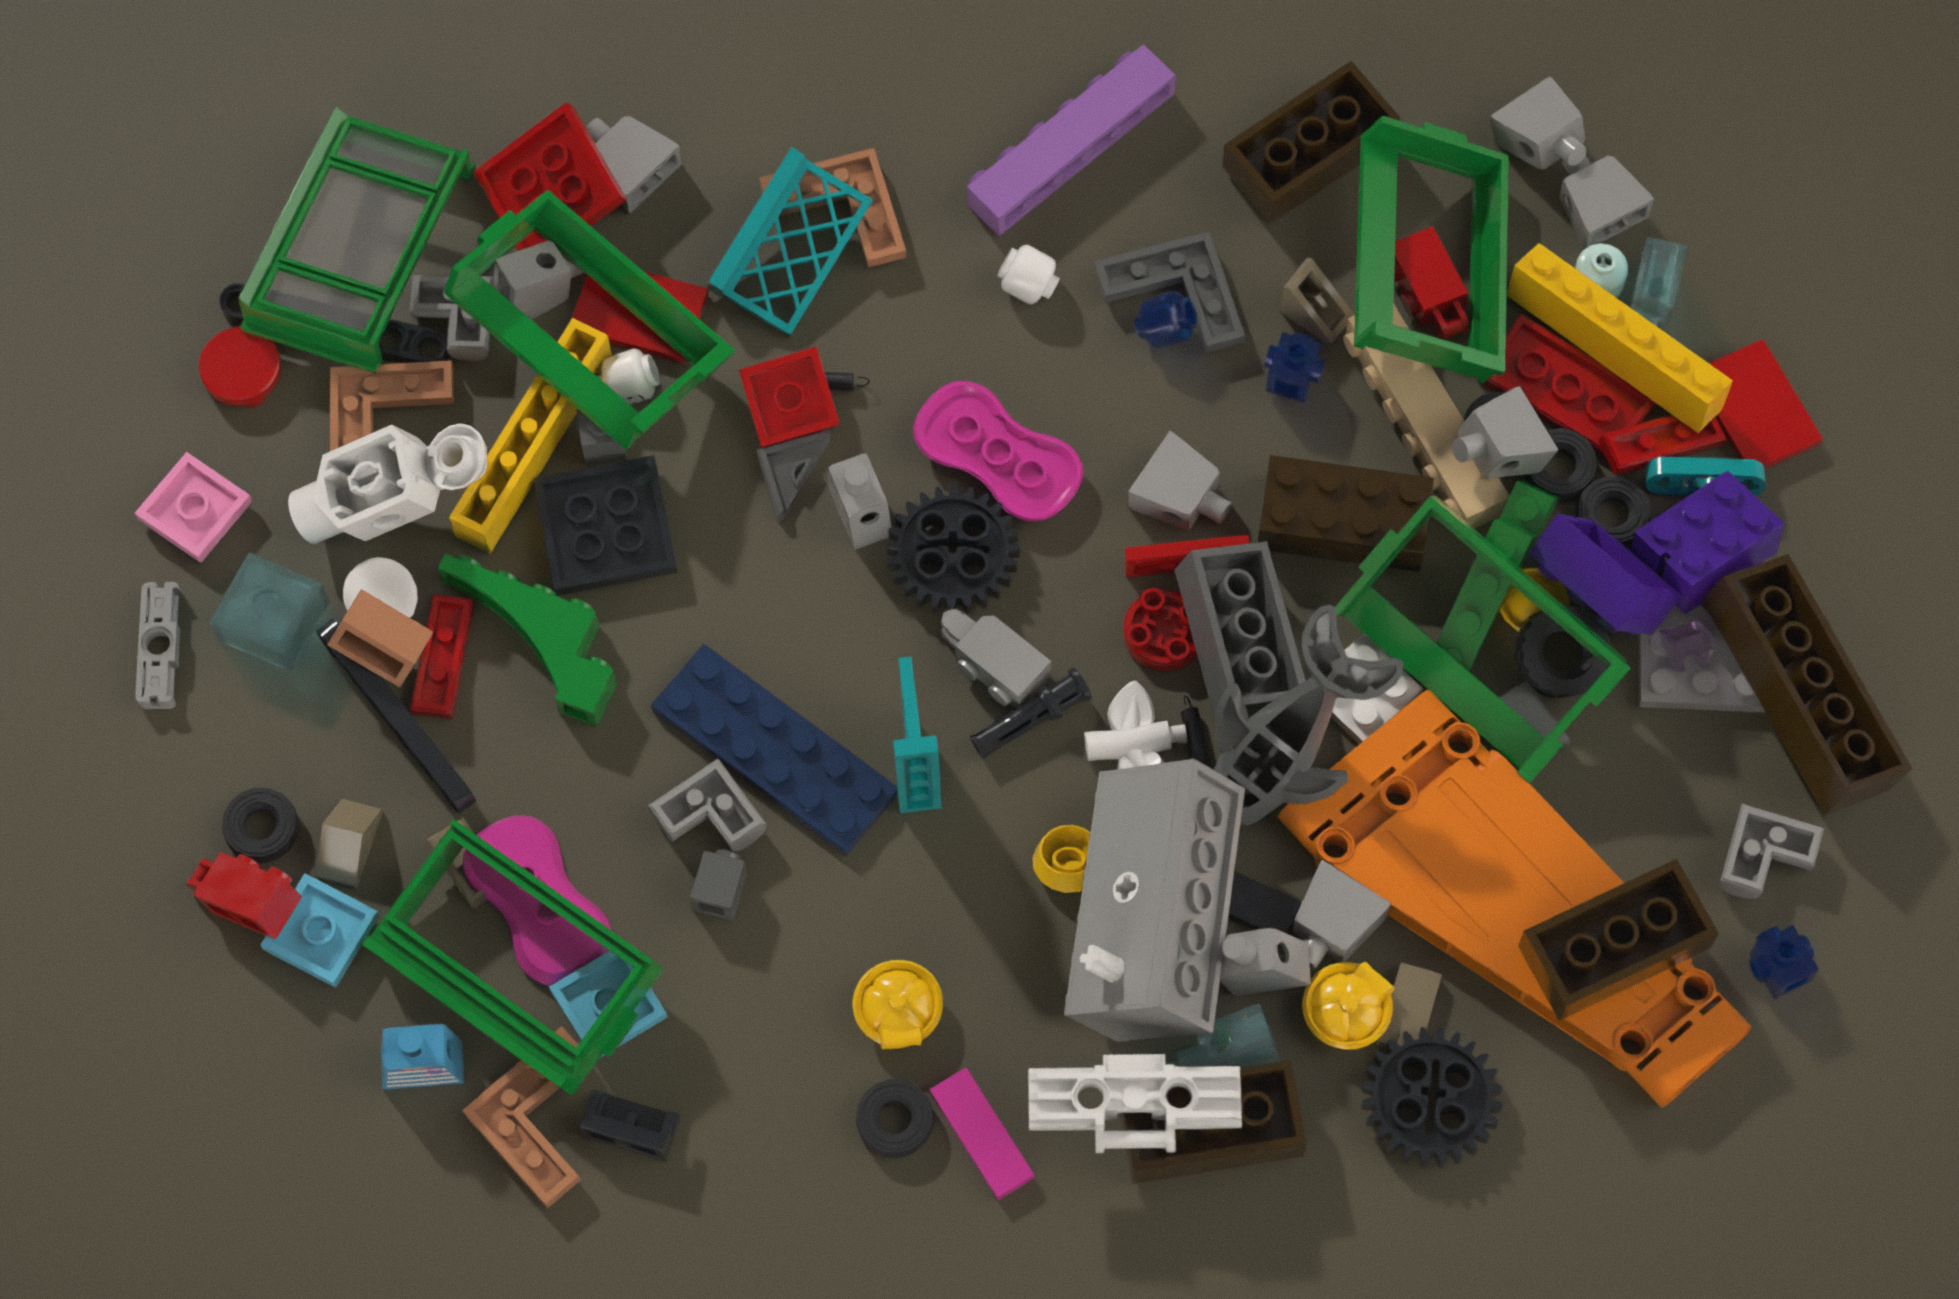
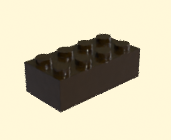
(1305, 142)
(1340, 510)
(1618, 939)
(1269, 1129)

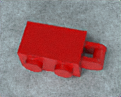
(1430, 283)
(245, 893)

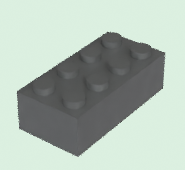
(1239, 623)

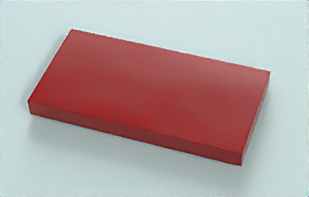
(1567, 384)

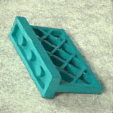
(759, 224)
(916, 755)

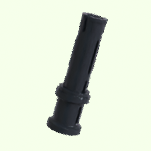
(1047, 704)

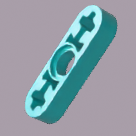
(1681, 474)

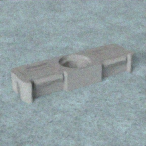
(157, 672)

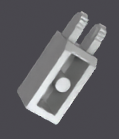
(995, 657)

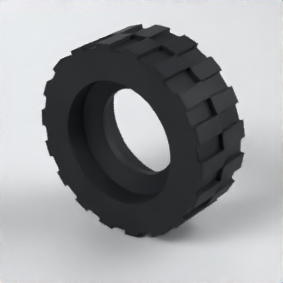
(1536, 670)

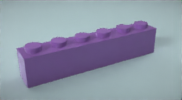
(1070, 139)

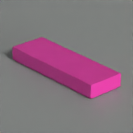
(982, 1134)

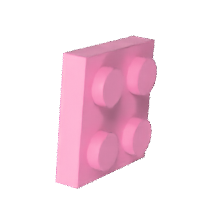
(193, 507)

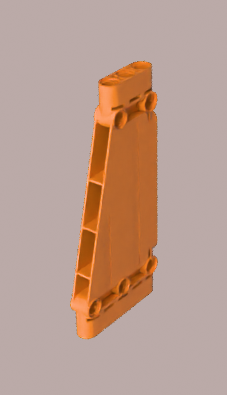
(1480, 864)

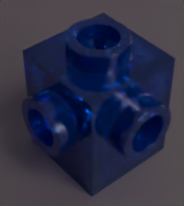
(1293, 366)
(1782, 960)

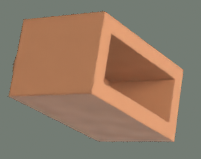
(380, 638)

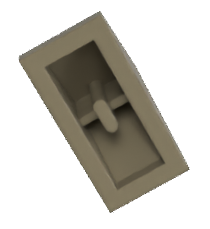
(1315, 303)
(346, 842)

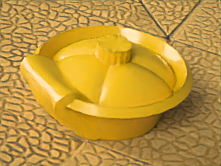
(897, 1004)
(1348, 1005)

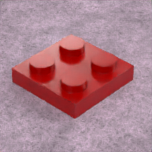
(789, 397)

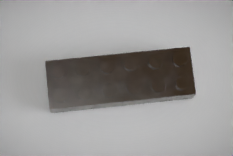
(1806, 684)

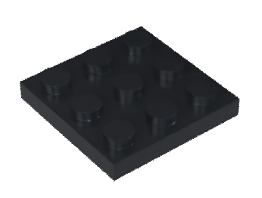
(605, 525)

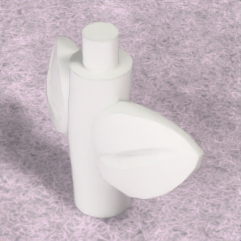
(1133, 734)

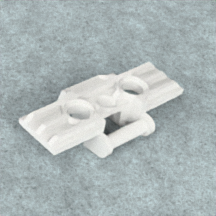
(1134, 1085)

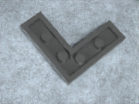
(1183, 261)

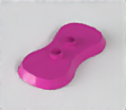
(973, 432)
(542, 940)

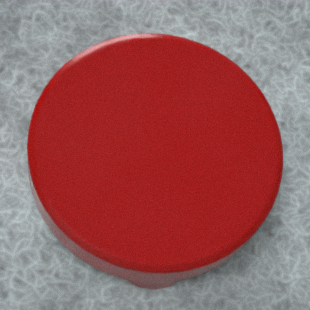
(239, 367)
(1159, 631)

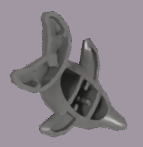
(1278, 744)

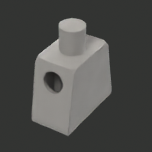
(1541, 127)
(636, 157)
(1602, 199)
(535, 278)
(1505, 437)
(1178, 486)
(857, 494)
(1337, 915)
(1255, 966)

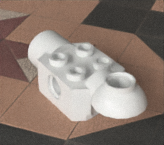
(385, 482)

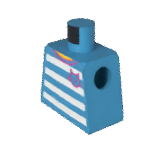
(420, 1057)

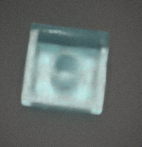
(270, 612)

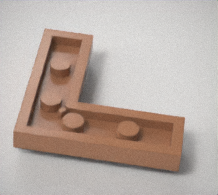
(878, 228)
(358, 392)
(503, 1122)

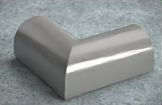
(466, 337)
(710, 796)
(1764, 837)

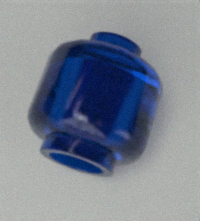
(1166, 319)

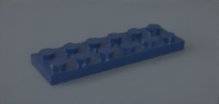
(775, 749)

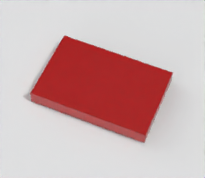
(623, 328)
(1762, 410)

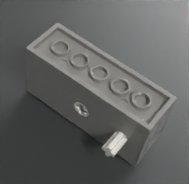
(1155, 901)

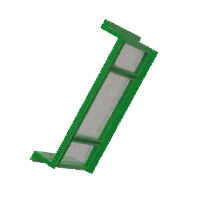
(349, 240)

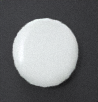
(385, 581)

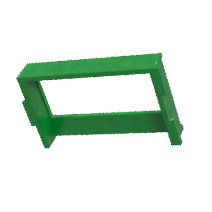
(1376, 246)
(614, 274)
(1448, 677)
(484, 1005)

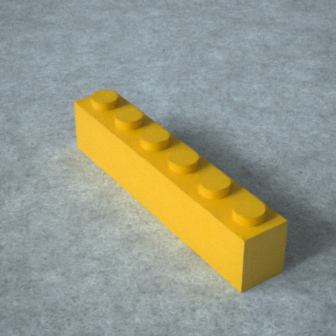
(1618, 337)
(524, 447)

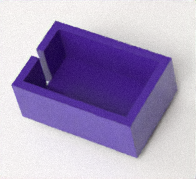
(1708, 537)
(1604, 575)

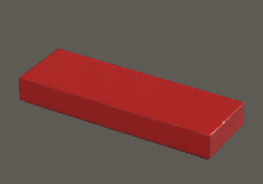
(1663, 437)
(1166, 557)
(442, 657)

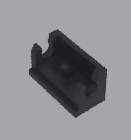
(629, 1125)

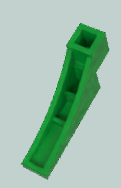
(1484, 587)
(553, 628)

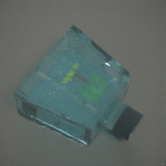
(1658, 280)
(1245, 1035)

